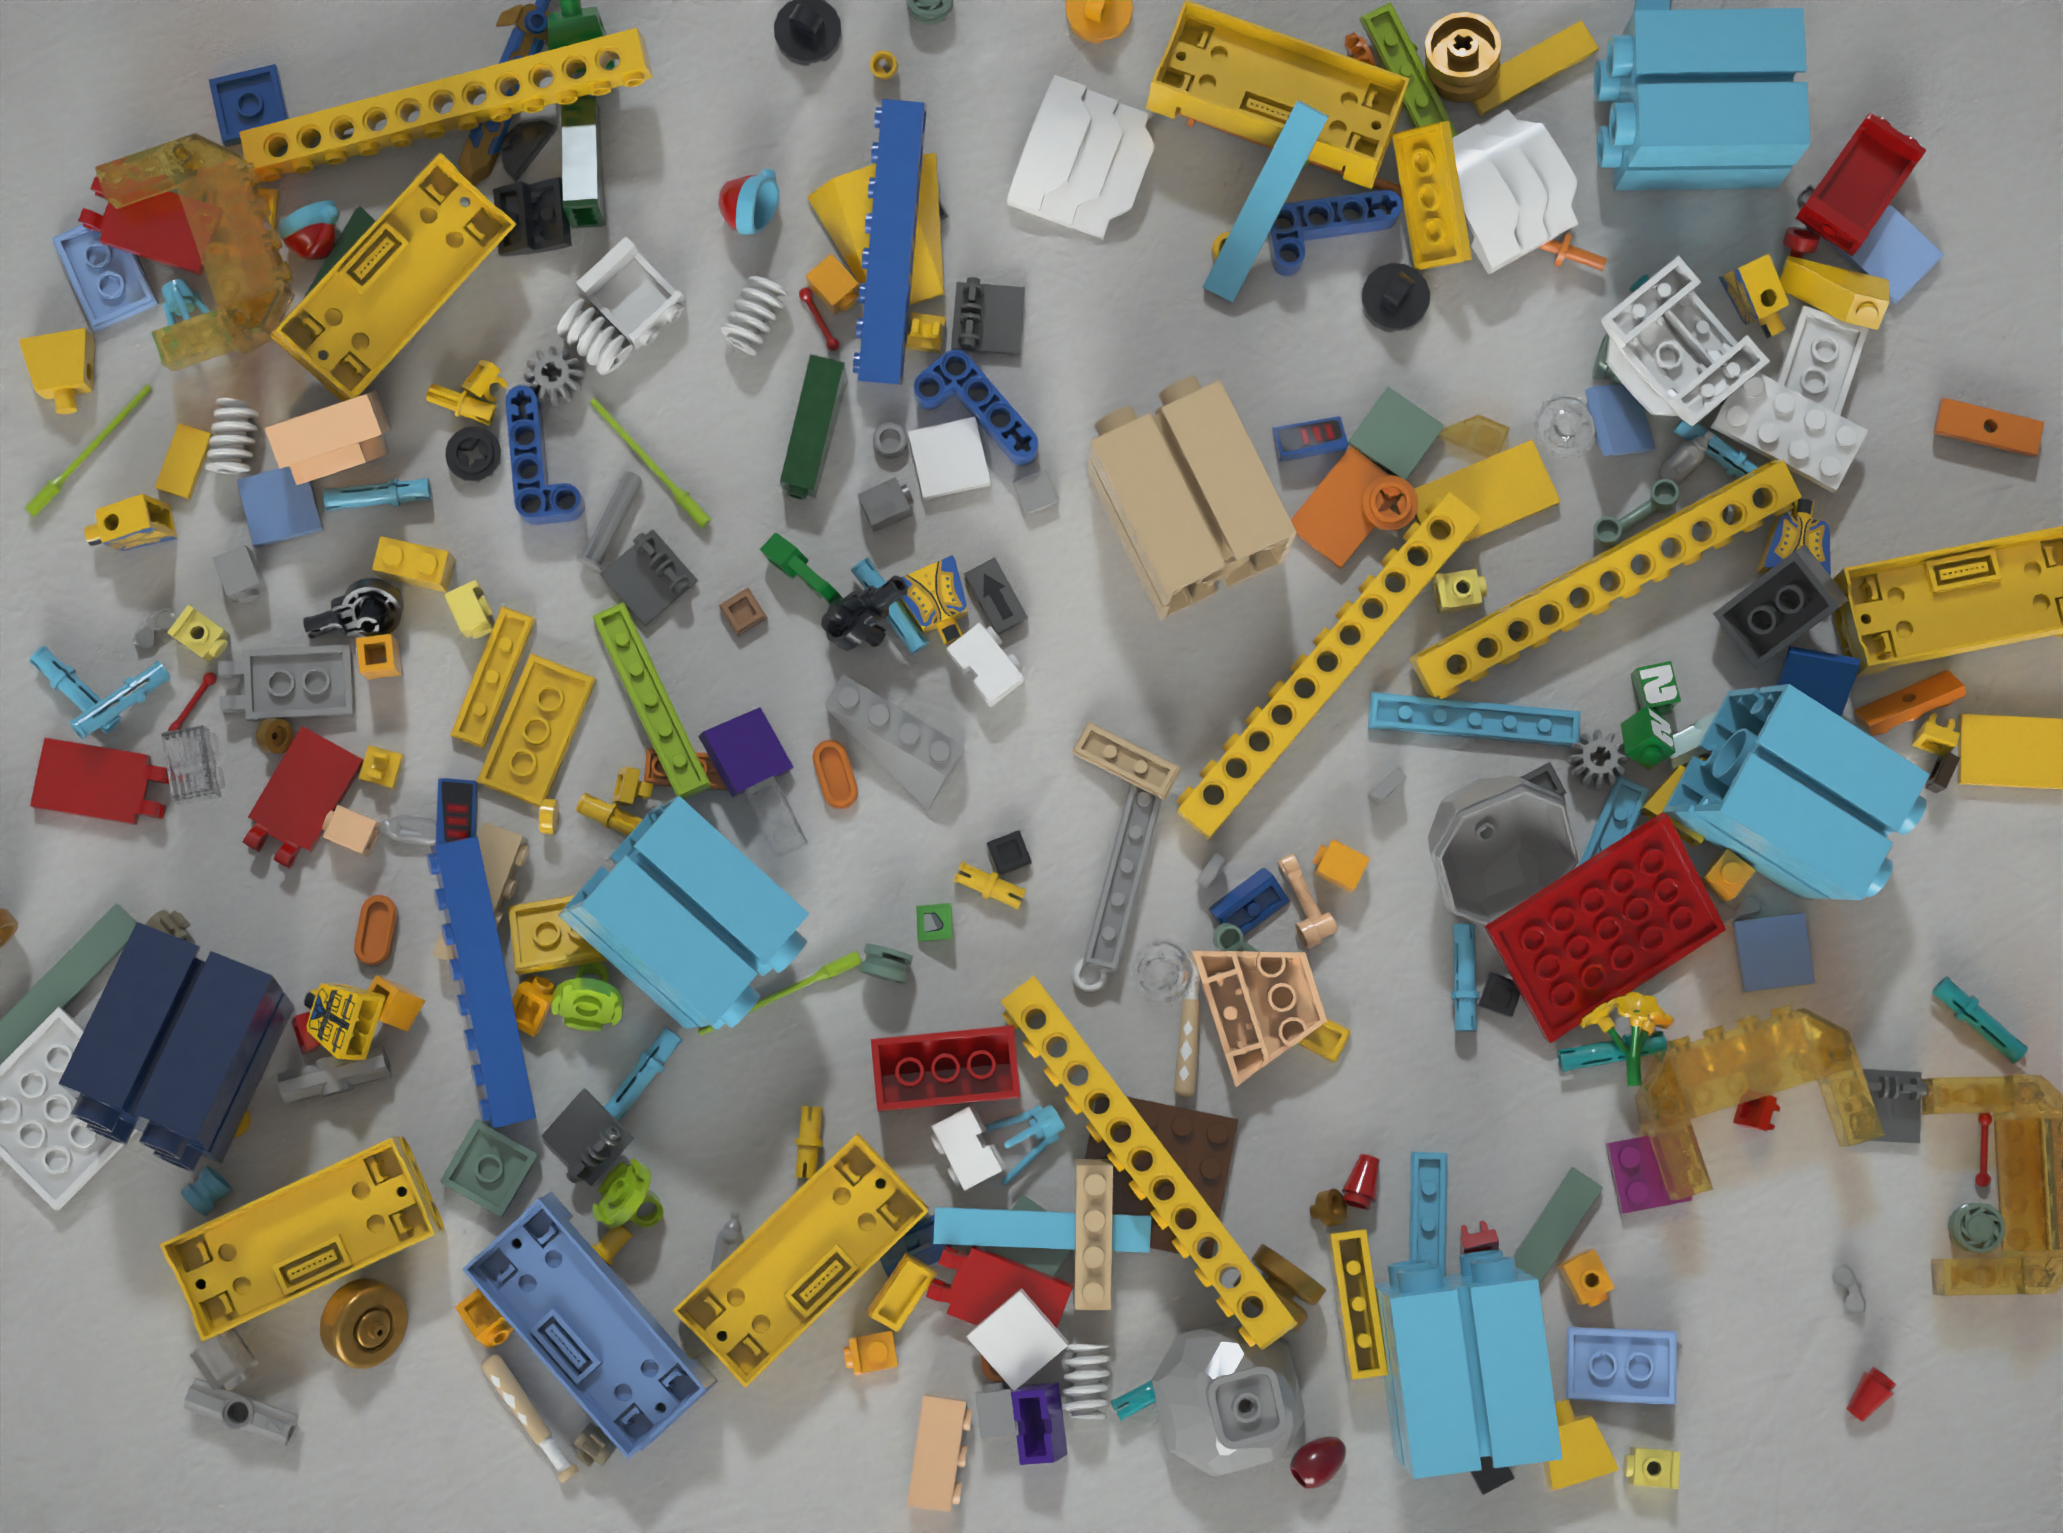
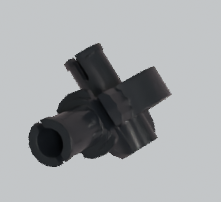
(360, 611)
(856, 616)

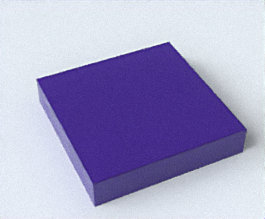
(745, 751)

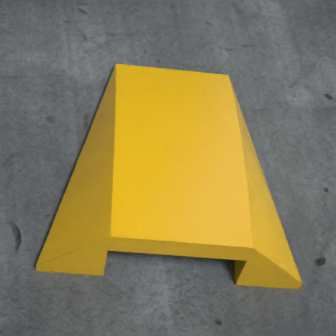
(843, 211)

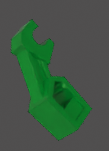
(793, 562)

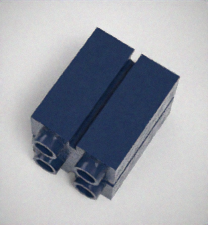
(175, 1048)

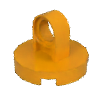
(1099, 19)

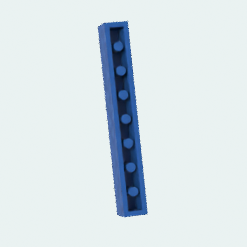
(892, 241)
(482, 982)

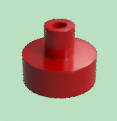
(1800, 241)

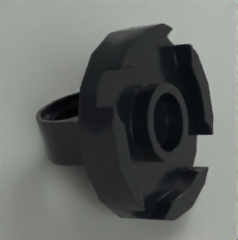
(807, 31)
(1395, 297)

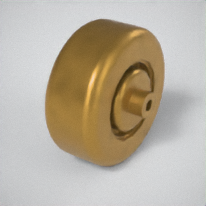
(363, 1323)

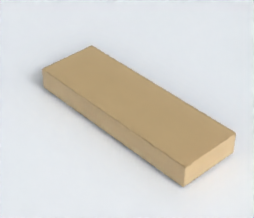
(1126, 760)

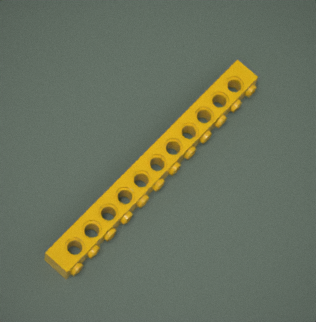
(263, 142)
(1778, 493)
(1460, 523)
(1033, 999)

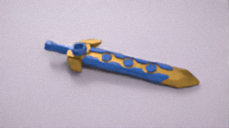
(525, 40)

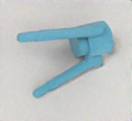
(181, 300)
(1044, 1124)

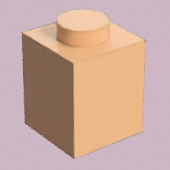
(351, 830)

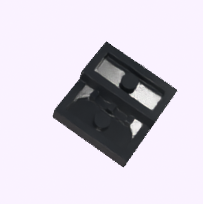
(538, 217)

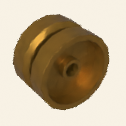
(1463, 57)
(1286, 1282)

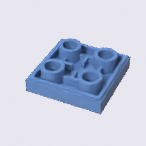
(1618, 420)
(278, 507)
(1773, 952)

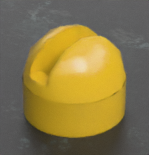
(878, 70)

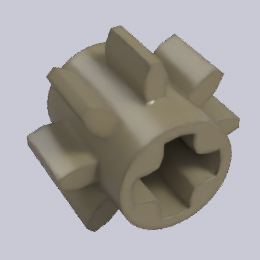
(172, 923)
(594, 1446)

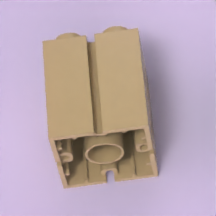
(1188, 495)

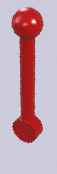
(806, 296)
(208, 679)
(1983, 1178)

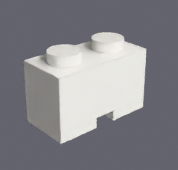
(994, 670)
(966, 1149)

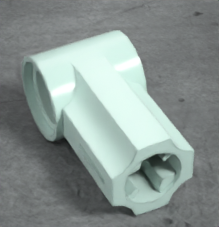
(1688, 742)

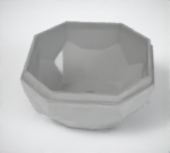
(1512, 859)
(1201, 1393)

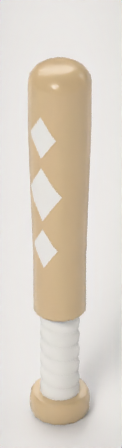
(1188, 1042)
(522, 1407)

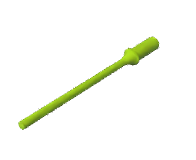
(54, 486)
(682, 498)
(826, 972)

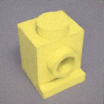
(1447, 595)
(470, 610)
(188, 625)
(1668, 1467)

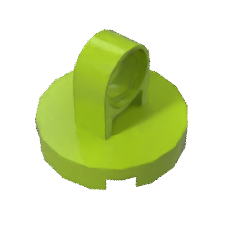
(588, 1001)
(624, 1193)

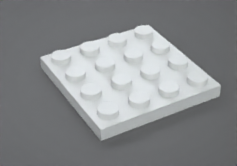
(36, 1121)

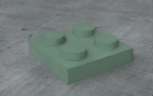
(489, 1168)

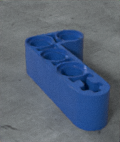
(1335, 225)
(983, 410)
(535, 454)

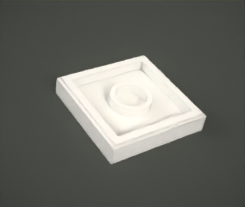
(949, 458)
(1017, 1339)

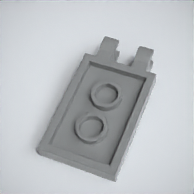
(291, 683)

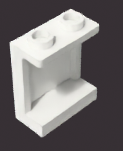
(631, 294)

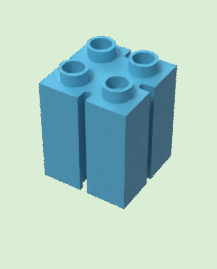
(1704, 99)
(1799, 794)
(688, 918)
(1466, 1366)

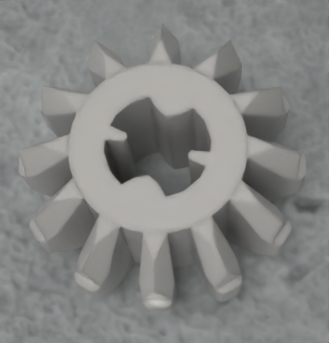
(567, 370)
(1611, 765)

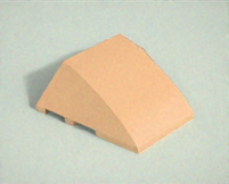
(1259, 1004)

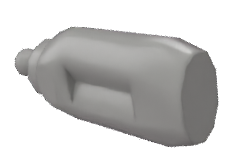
(1685, 459)
(410, 830)
(727, 1240)

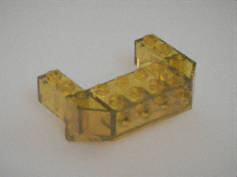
(231, 237)
(1744, 1066)
(2028, 1179)

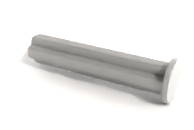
(610, 521)

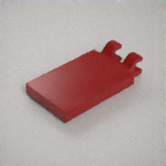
(147, 228)
(96, 782)
(301, 794)
(989, 1280)

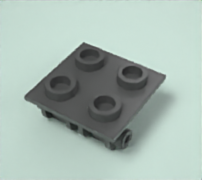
(987, 317)
(649, 576)
(1897, 1103)
(587, 1138)

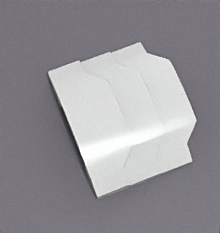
(1082, 159)
(1513, 188)
(1675, 348)

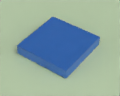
(247, 101)
(1820, 676)

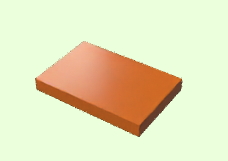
(1333, 513)

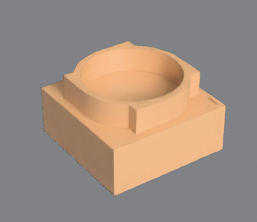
(330, 438)

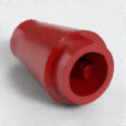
(1362, 1183)
(1870, 1393)

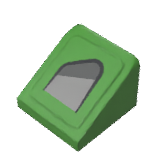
(934, 922)

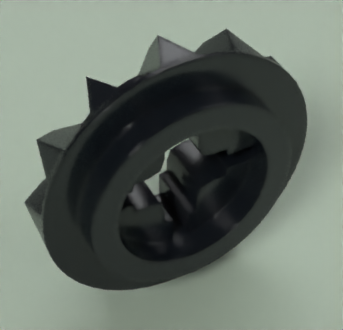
(466, 440)

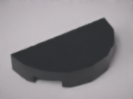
(523, 145)

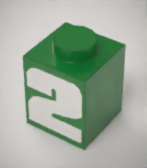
(1656, 687)
(1647, 738)

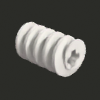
(752, 313)
(591, 339)
(231, 436)
(1086, 1381)

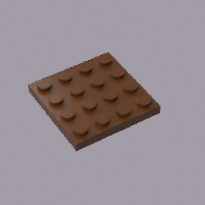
(1198, 1144)

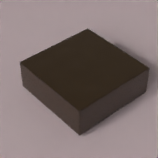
(1942, 772)

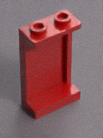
(1861, 183)

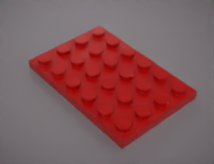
(1605, 927)

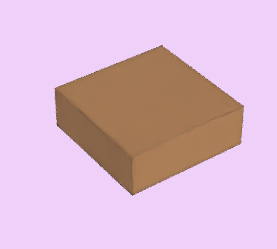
(743, 611)

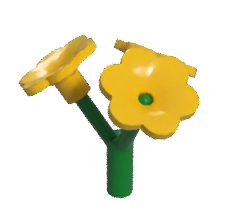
(1643, 1016)

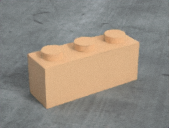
(939, 1453)

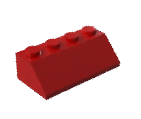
(945, 1068)

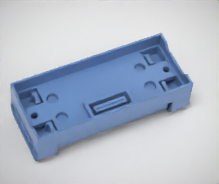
(588, 1327)

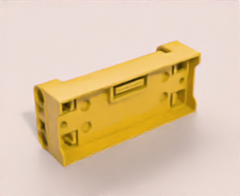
(1253, 76)
(392, 279)
(1952, 600)
(303, 1236)
(801, 1260)

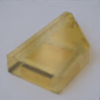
(1477, 435)

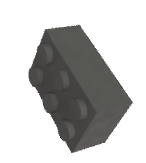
(1780, 606)

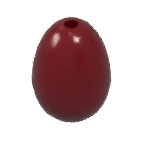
(1318, 1461)

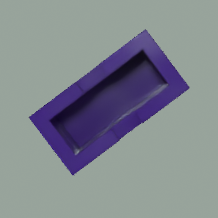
(1039, 1423)

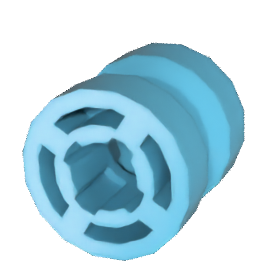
(206, 1191)

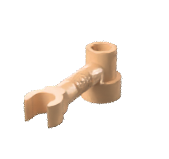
(1316, 925)

